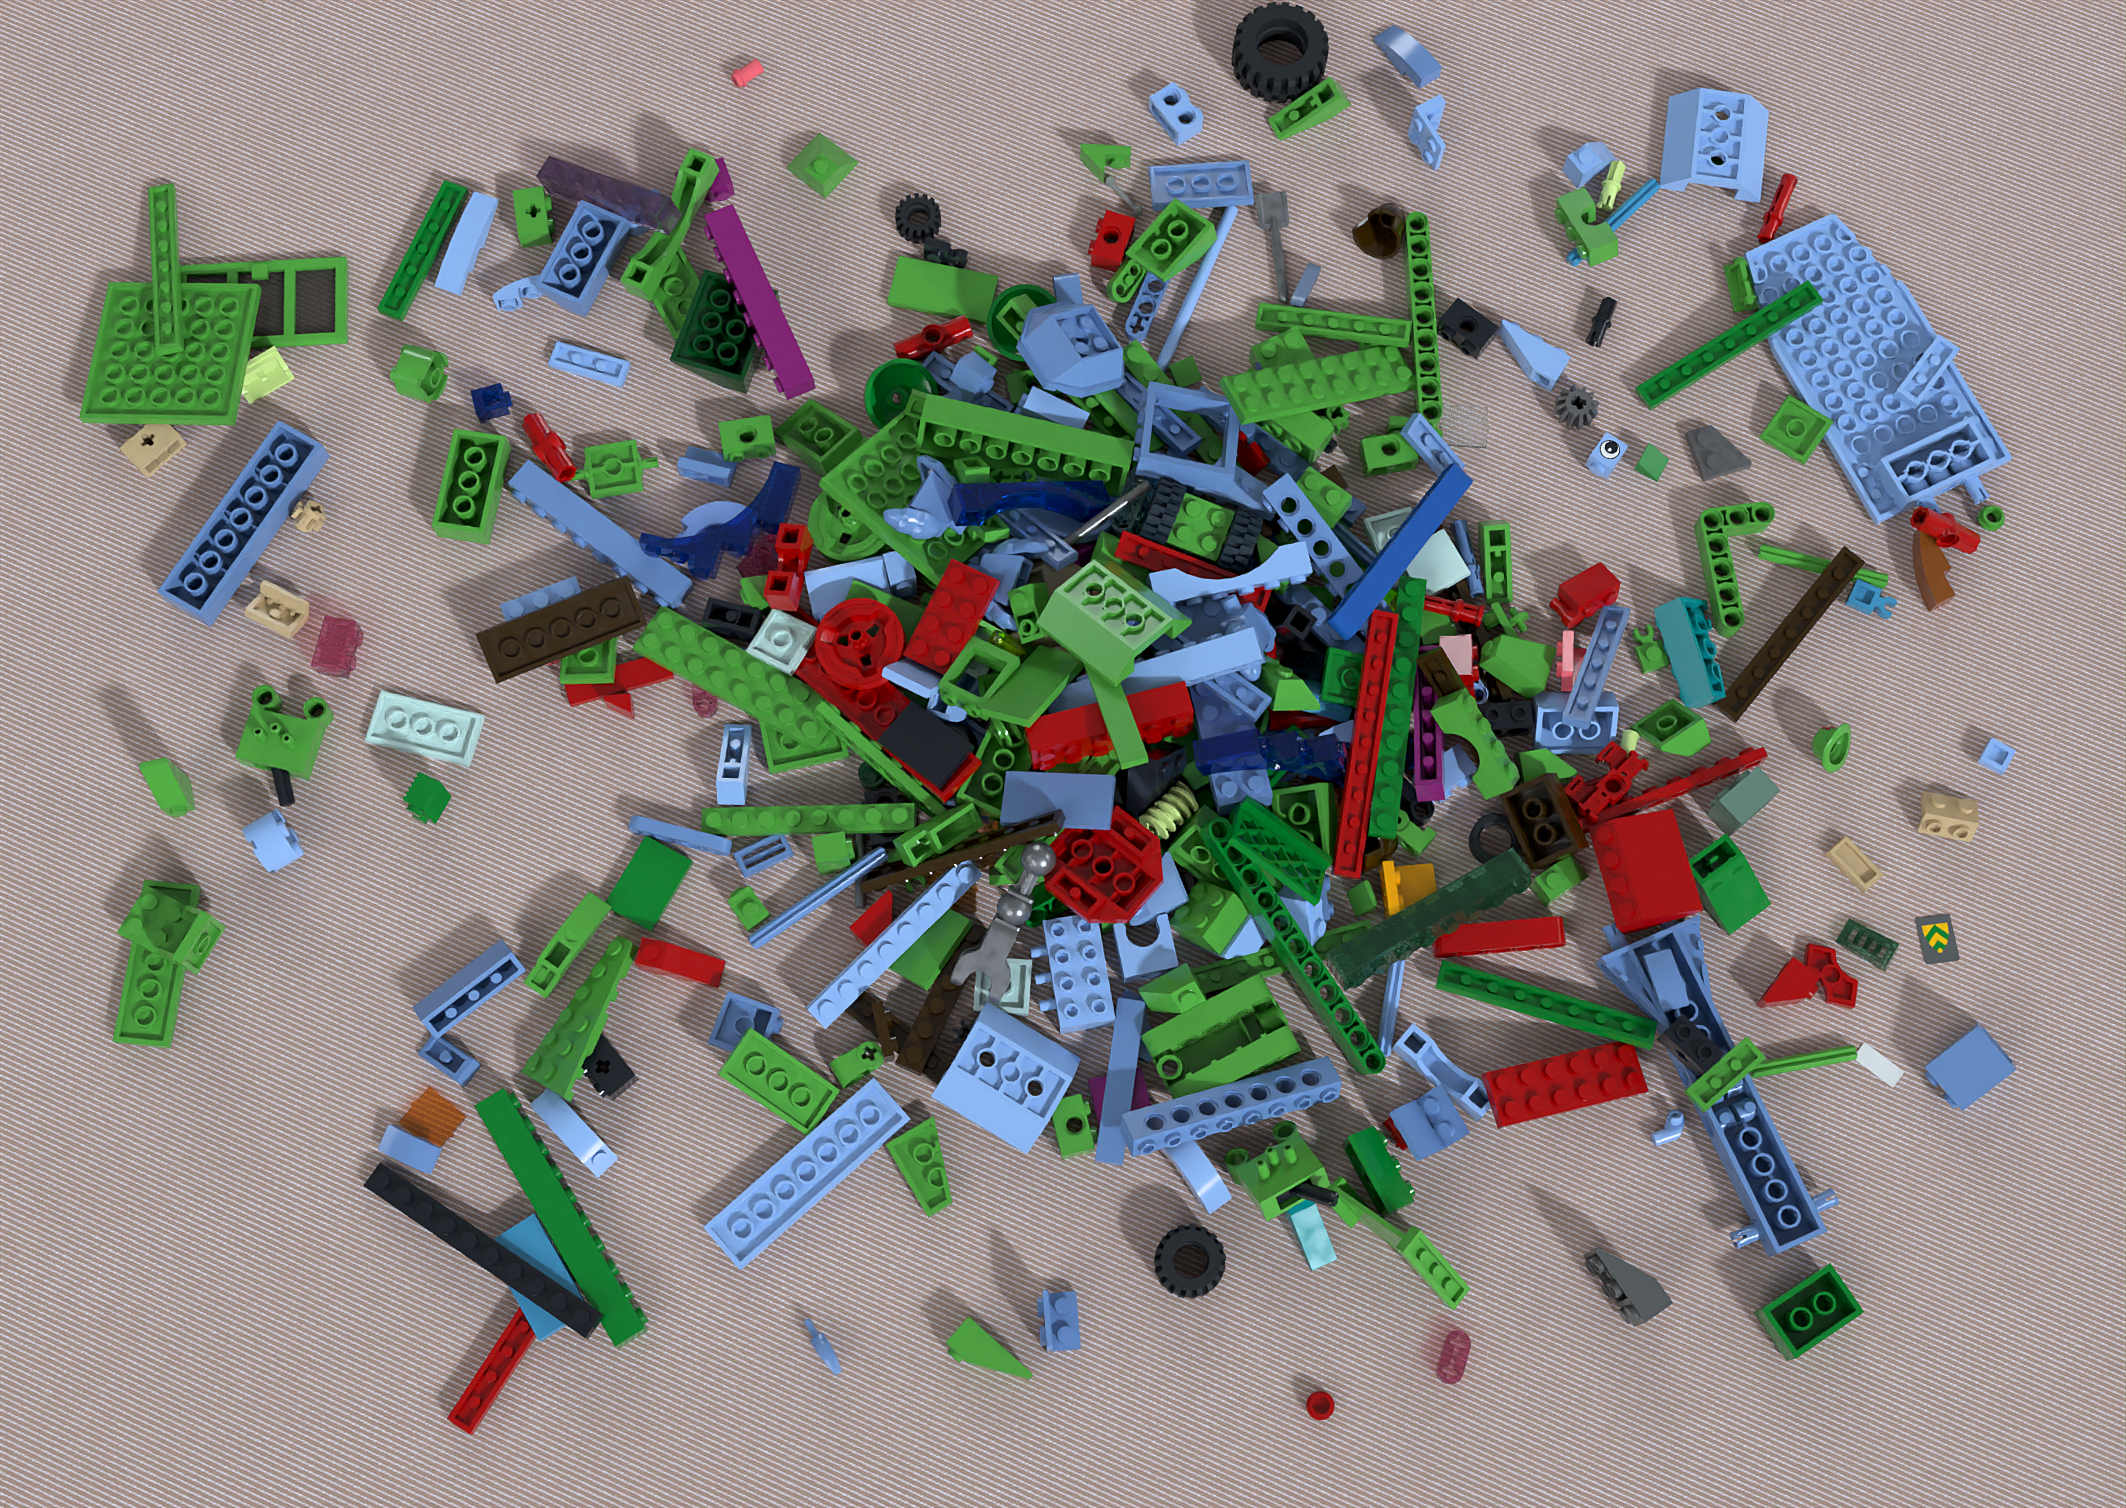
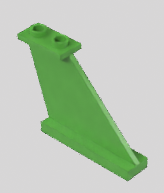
(1412, 1246)

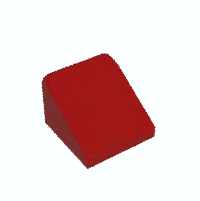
(621, 703)

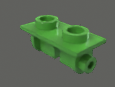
(1740, 286)

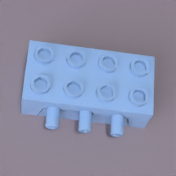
(1076, 974)

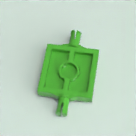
(614, 469)

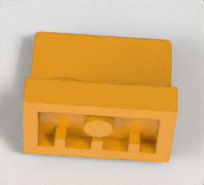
(1405, 885)

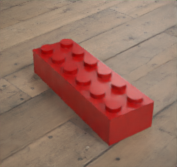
(1082, 731)

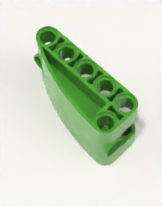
(1222, 1039)

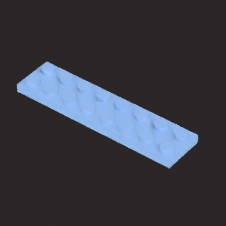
(806, 1174)

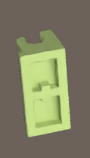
(265, 375)

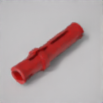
(1774, 216)

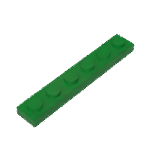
(423, 250)

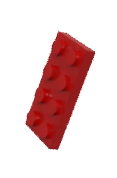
(951, 616)

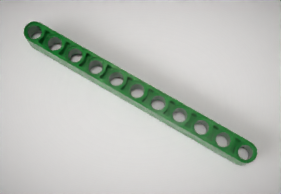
(1304, 954)

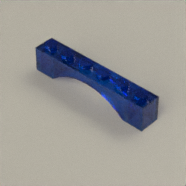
(980, 501)

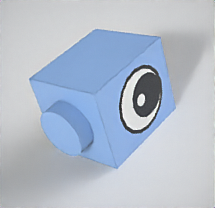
(1606, 455)

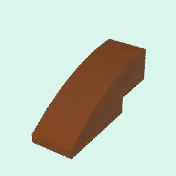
(1930, 571)

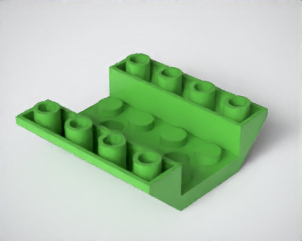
(1097, 625)

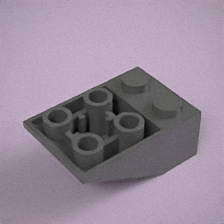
(1633, 1290)

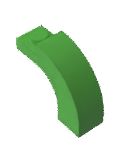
(971, 471)

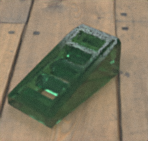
(1872, 958)

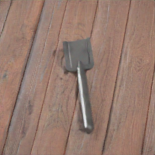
(1272, 215)

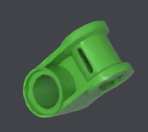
(852, 1067)

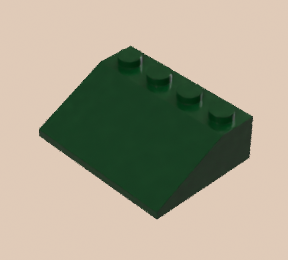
(716, 337)

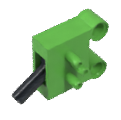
(282, 742)
(1281, 1174)

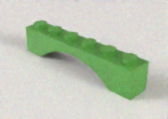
(653, 260)

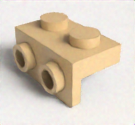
(278, 610)
(1948, 816)

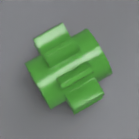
(1340, 415)

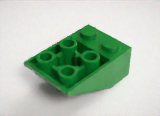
(1728, 884)

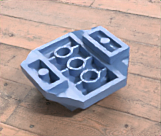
(1071, 349)

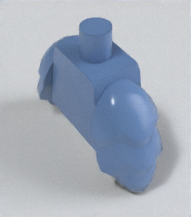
(928, 511)
(1012, 568)
(1247, 614)

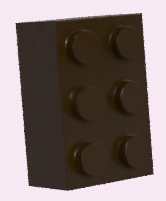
(1544, 821)

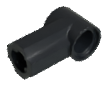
(1409, 802)

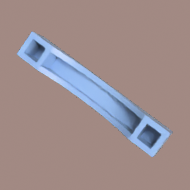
(1286, 564)

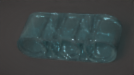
(1132, 514)

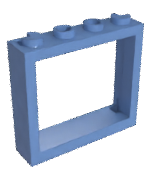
(1182, 470)

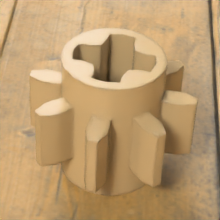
(308, 516)

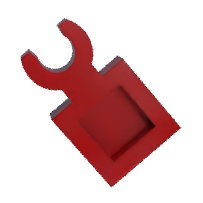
(1250, 456)

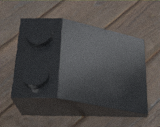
(1154, 779)

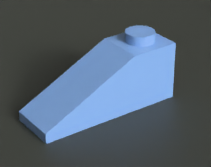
(734, 765)

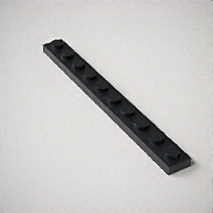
(484, 1251)

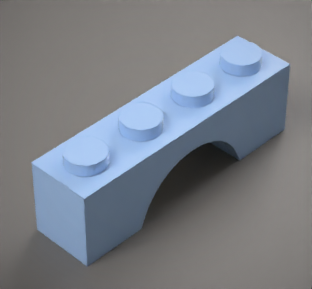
(1427, 1059)

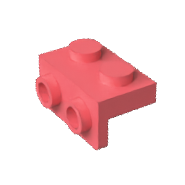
(1571, 661)

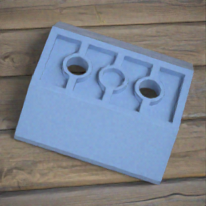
(1697, 135)
(998, 1094)

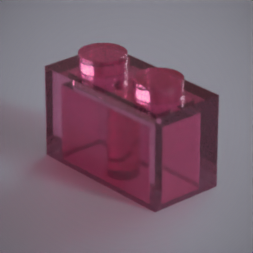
(337, 647)

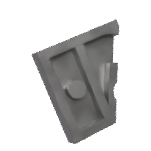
(1714, 453)

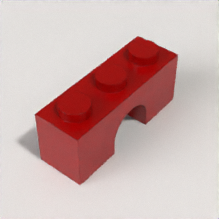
(786, 584)

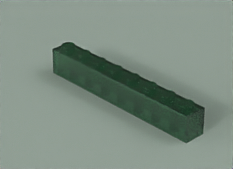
(1428, 919)

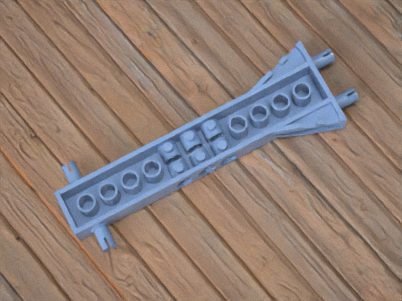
(1738, 1122)

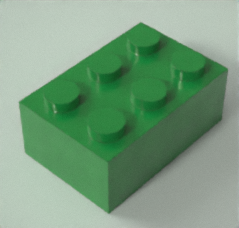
(1808, 1312)

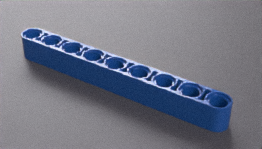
(1399, 551)

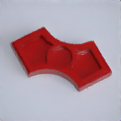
(1837, 985)

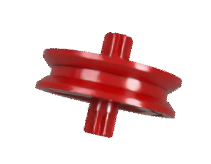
(853, 620)

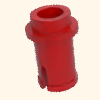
(1396, 1135)

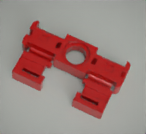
(1598, 799)

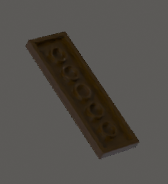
(561, 629)

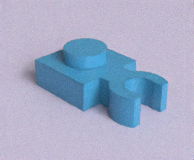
(1867, 598)

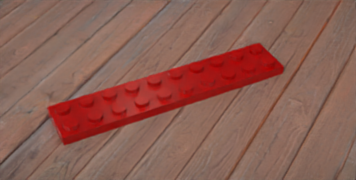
(871, 710)

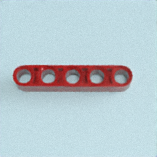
(1501, 937)

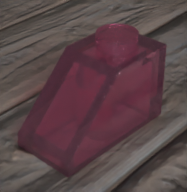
(762, 558)

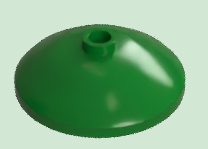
(997, 332)
(897, 378)

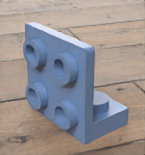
(1429, 1123)
(1060, 1321)

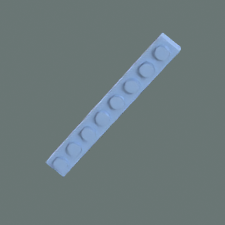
(892, 942)

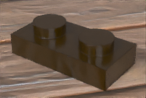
(882, 1020)

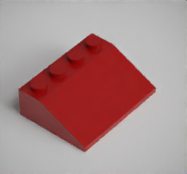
(1645, 870)

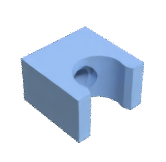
(1145, 962)

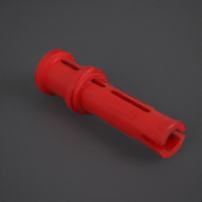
(1456, 609)

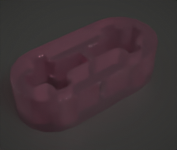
(697, 696)
(1460, 1358)

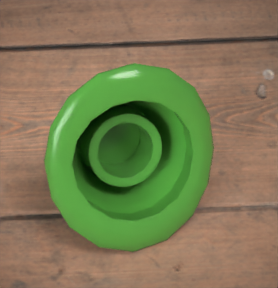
(1832, 746)

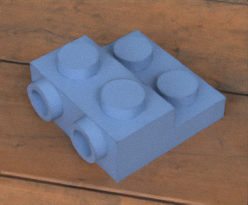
(739, 1014)

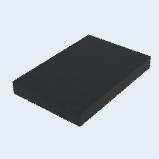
(925, 744)

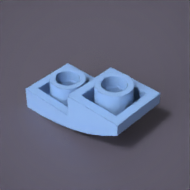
(512, 295)

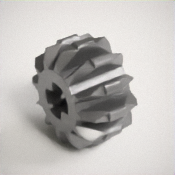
(1582, 410)

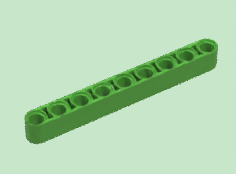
(1422, 309)

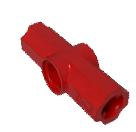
(947, 333)
(549, 447)
(1945, 530)

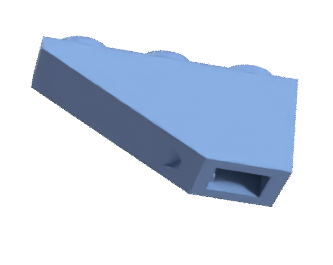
(1536, 358)

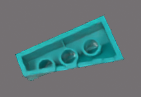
(1690, 650)

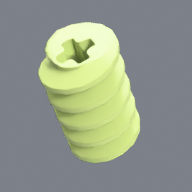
(1169, 811)

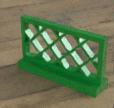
(1291, 847)

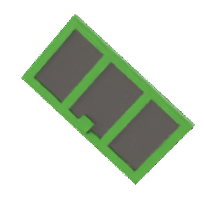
(299, 299)

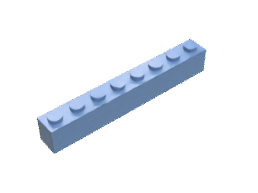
(599, 535)

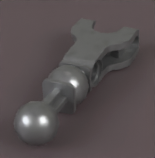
(1012, 911)

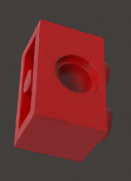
(1116, 227)

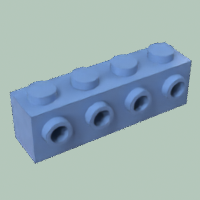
(468, 989)

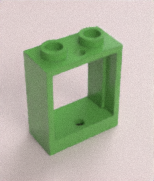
(987, 655)

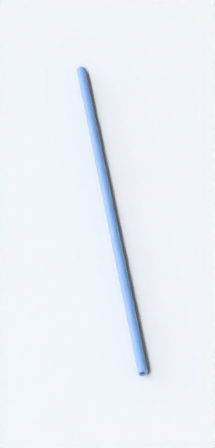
(1196, 289)

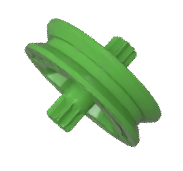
(829, 524)

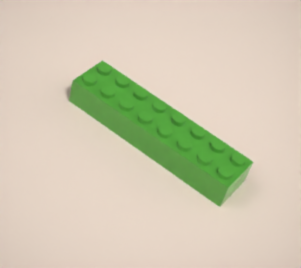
(1013, 440)

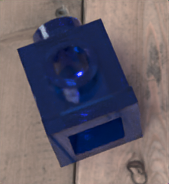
(486, 396)

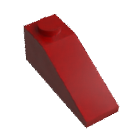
(679, 962)

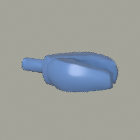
(823, 1348)

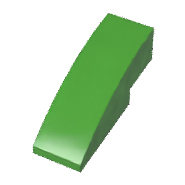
(938, 834)

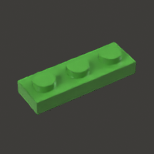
(1724, 1074)

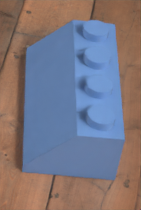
(583, 258)

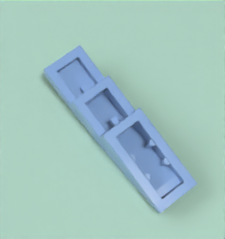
(466, 243)

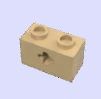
(150, 458)

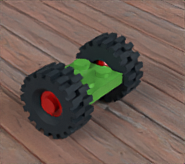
(1200, 527)

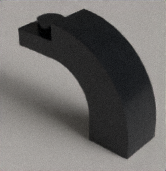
(1289, 621)

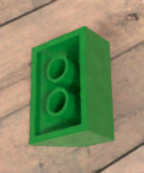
(1378, 1171)

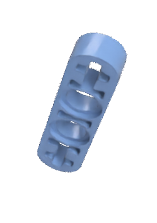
(1145, 296)
(680, 835)

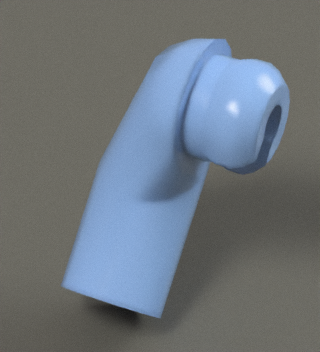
(1672, 1129)

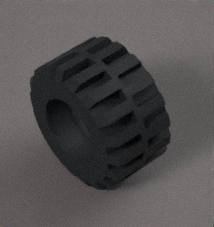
(1207, 1244)

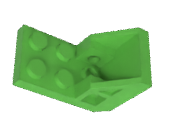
(172, 929)

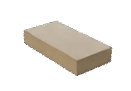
(1854, 864)

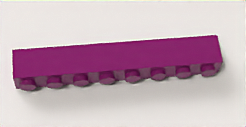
(759, 301)

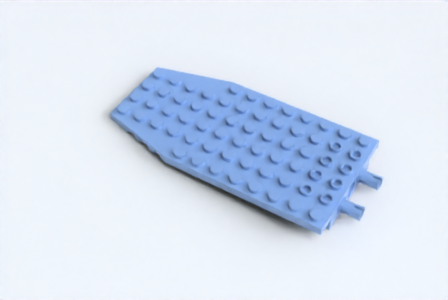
(1852, 360)

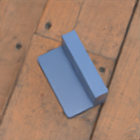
(706, 467)

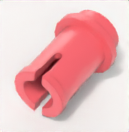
(746, 73)

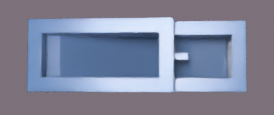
(1408, 56)

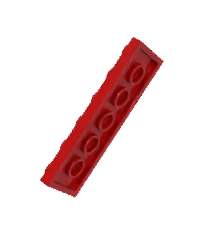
(1564, 1083)

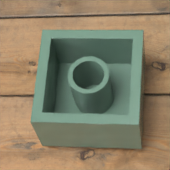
(1742, 800)

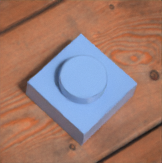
(1996, 756)

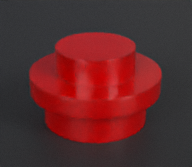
(1320, 1405)

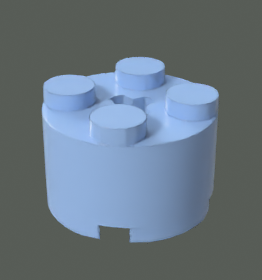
(273, 841)

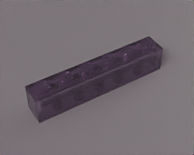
(619, 197)

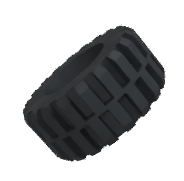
(1287, 25)

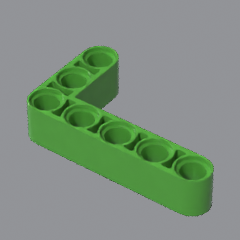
(1723, 559)

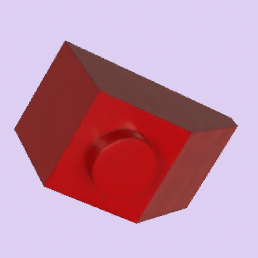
(874, 920)
(1790, 985)

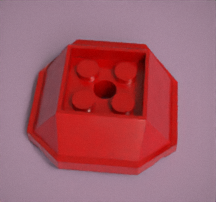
(1133, 877)

